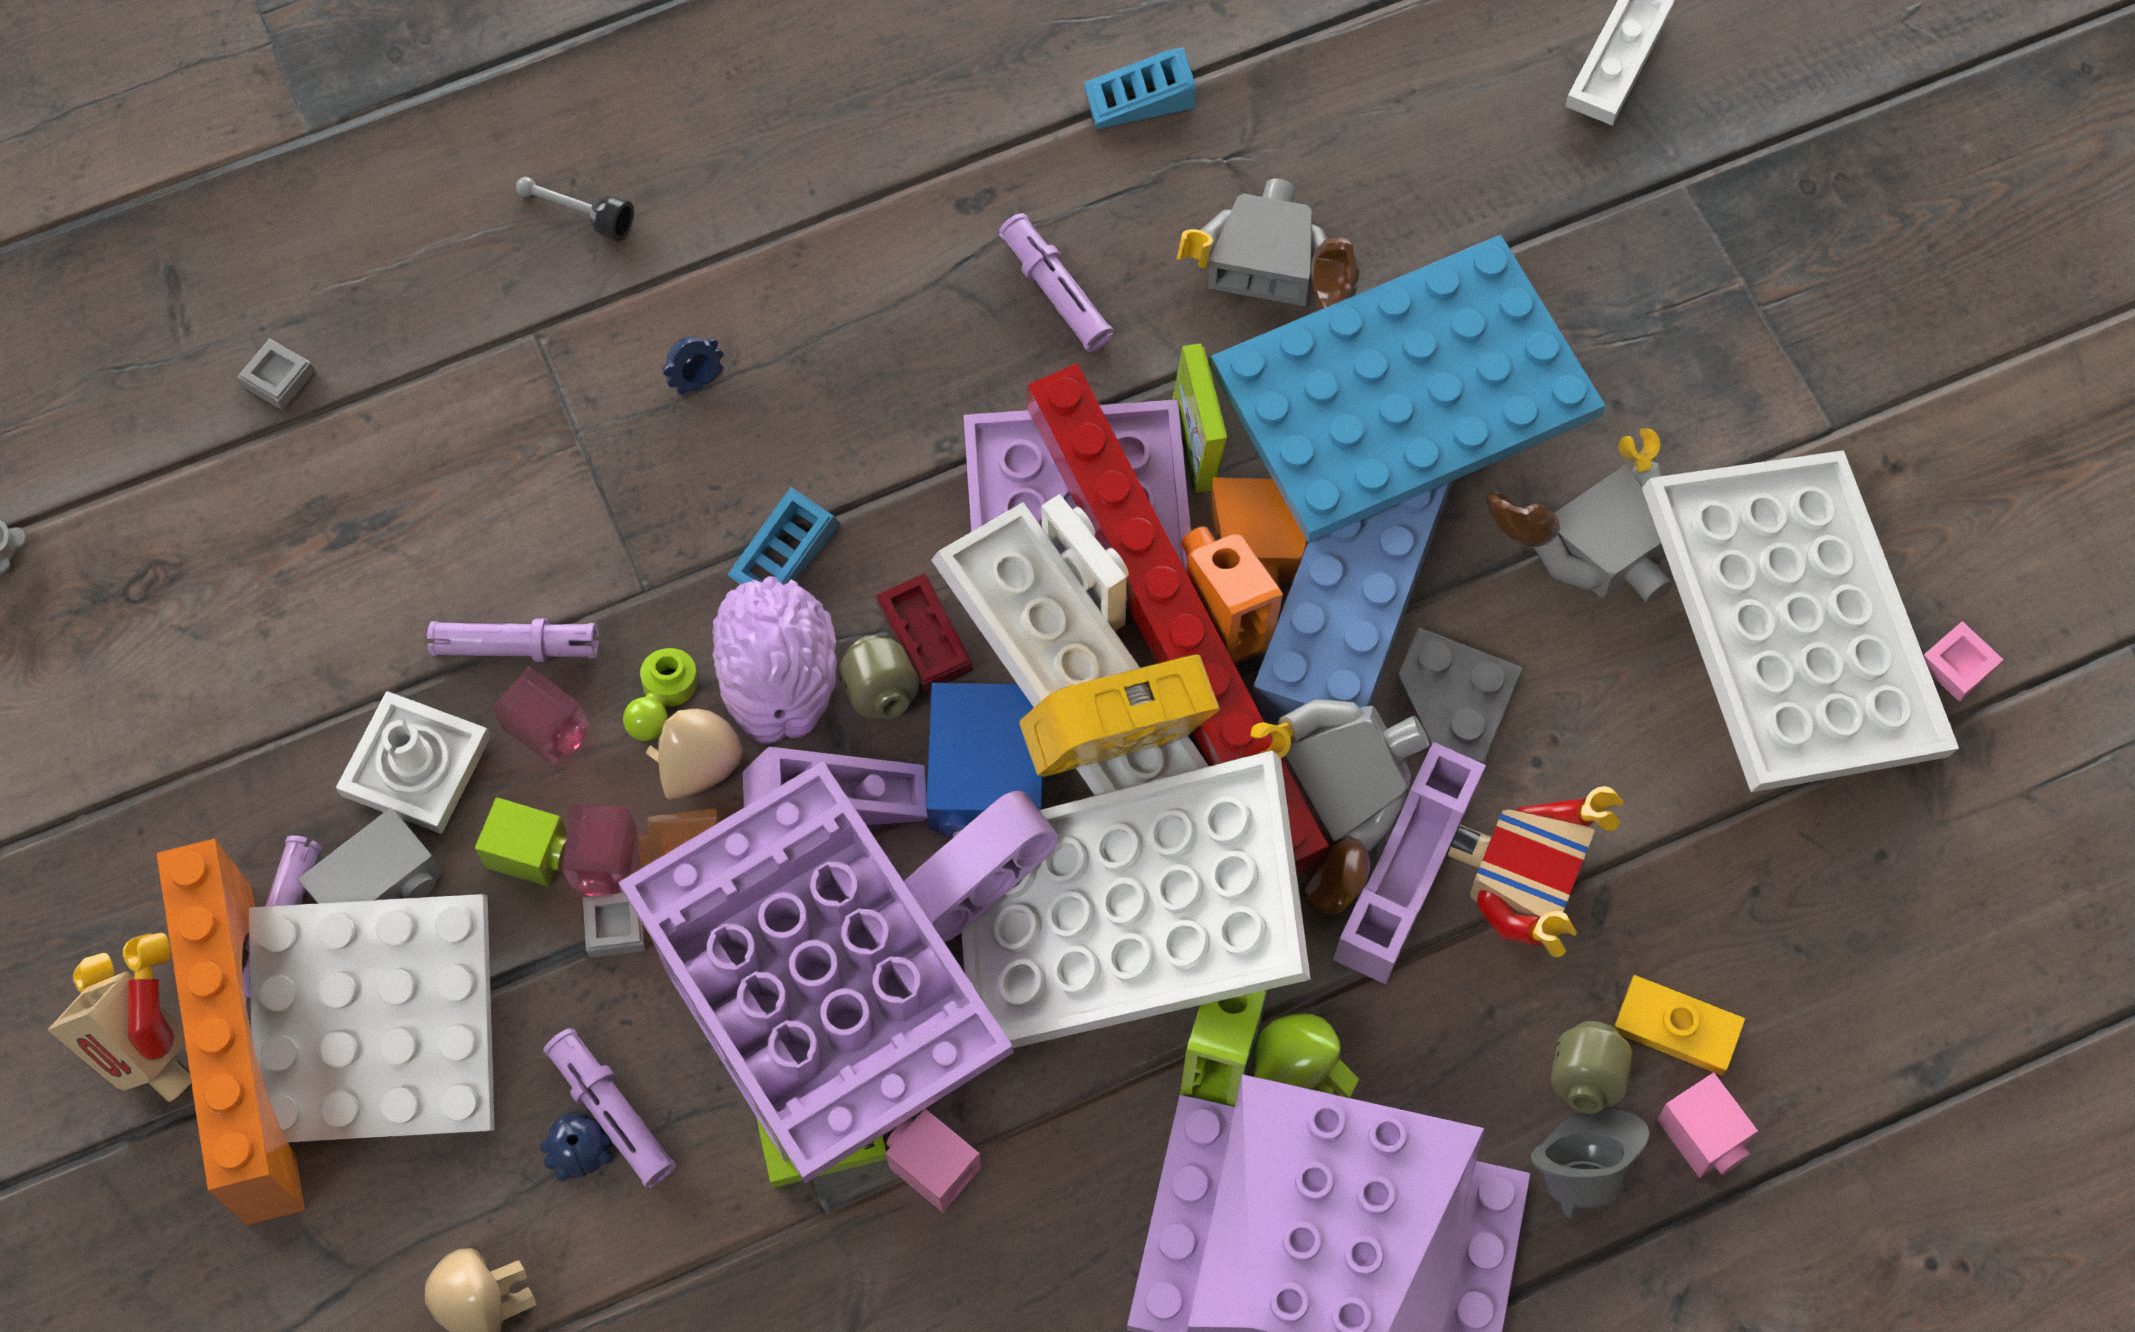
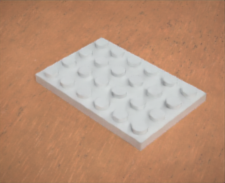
(1798, 620)
(1147, 906)

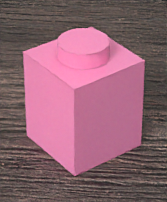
(1708, 1127)
(932, 1159)

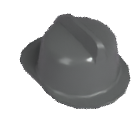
(1590, 1158)

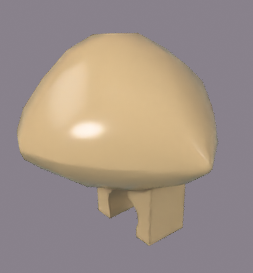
(695, 752)
(470, 1297)

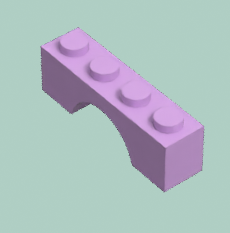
(1409, 863)

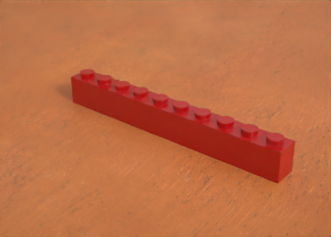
(1157, 583)

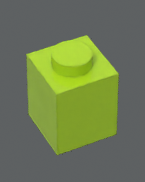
(522, 842)

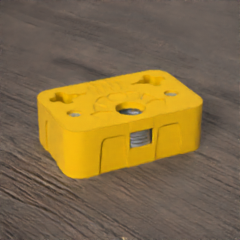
(1118, 715)

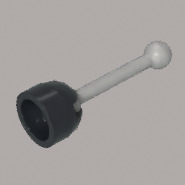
(608, 215)

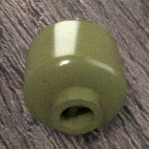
(877, 676)
(1591, 1065)

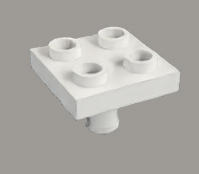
(413, 762)

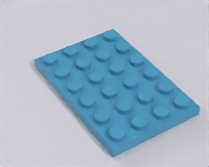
(1405, 387)

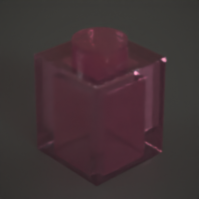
(542, 716)
(598, 848)

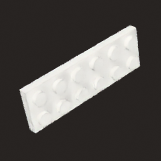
(1048, 631)

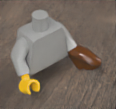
(1270, 248)
(1602, 534)
(1353, 779)

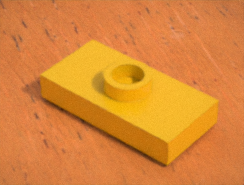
(1679, 1025)

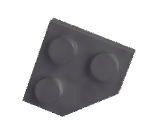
(1457, 692)

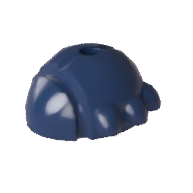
(692, 363)
(579, 1158)

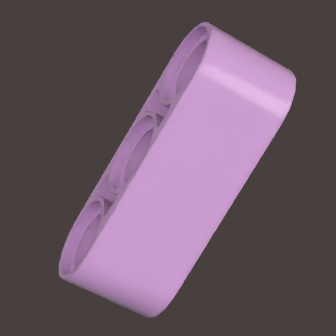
(982, 863)

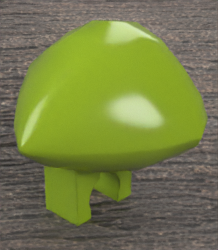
(1303, 1054)

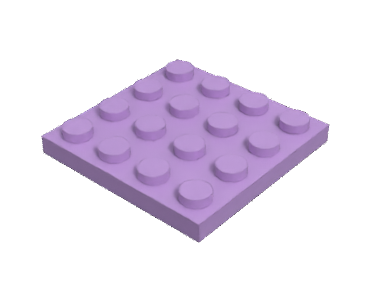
(1014, 466)

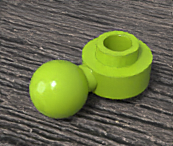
(647, 714)

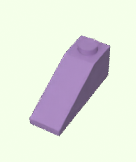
(876, 788)

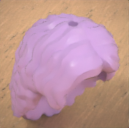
(774, 659)

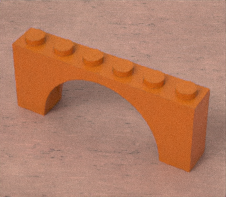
(240, 1138)

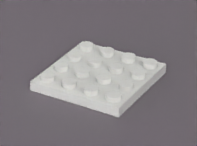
(374, 1016)

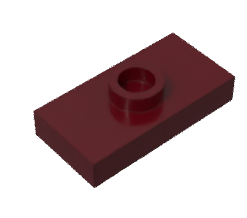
(924, 631)

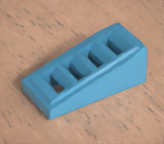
(1152, 70)
(781, 520)

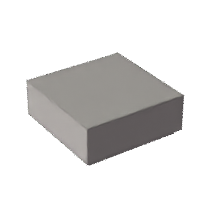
(276, 374)
(612, 926)

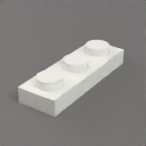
(1618, 58)

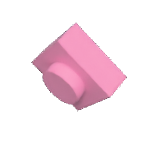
(1961, 661)

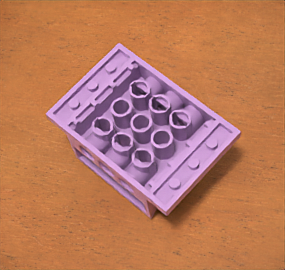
(814, 972)
(1326, 1220)

